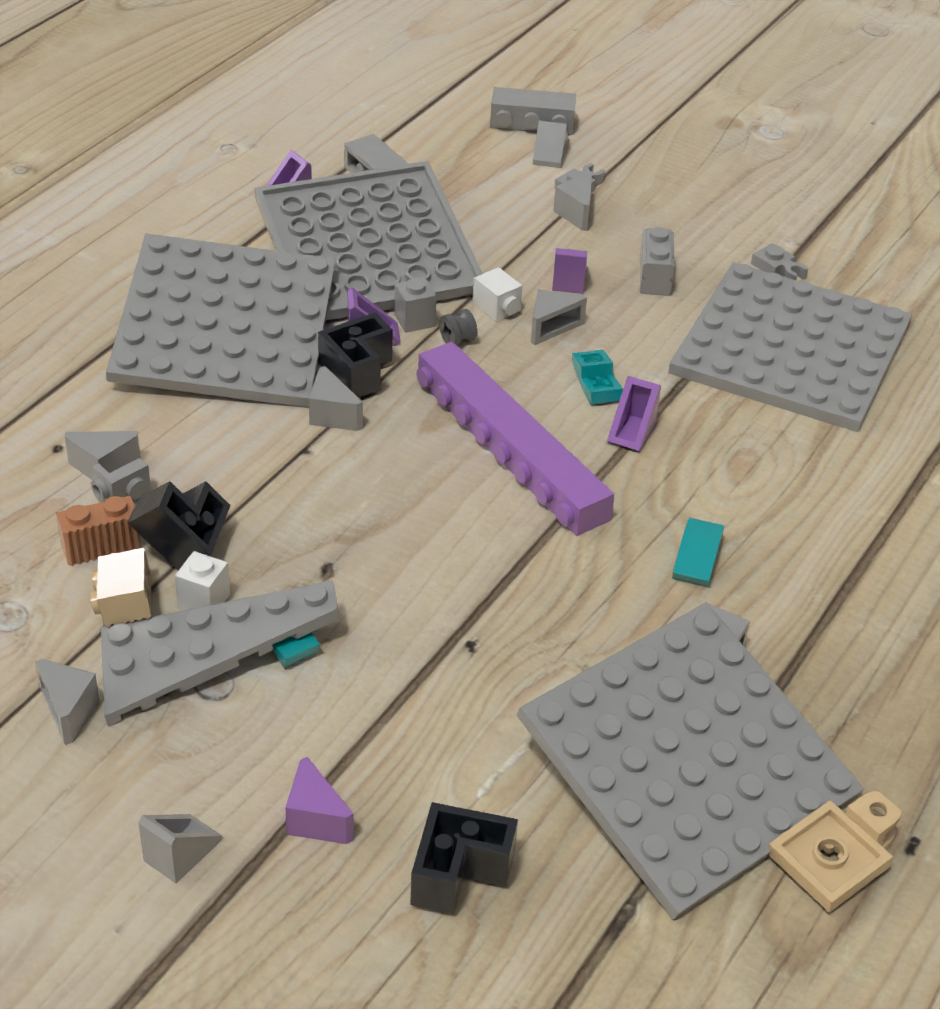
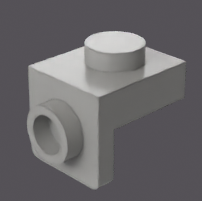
(128, 480)

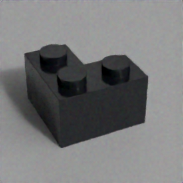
(357, 351)
(180, 521)
(460, 846)

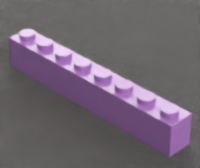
(516, 439)

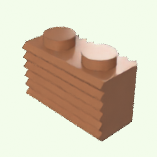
(97, 530)

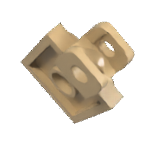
(857, 837)

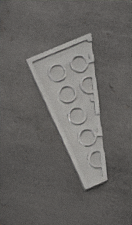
(203, 642)

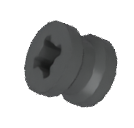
(458, 327)

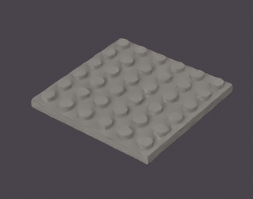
(377, 227)
(223, 320)
(792, 345)
(687, 756)

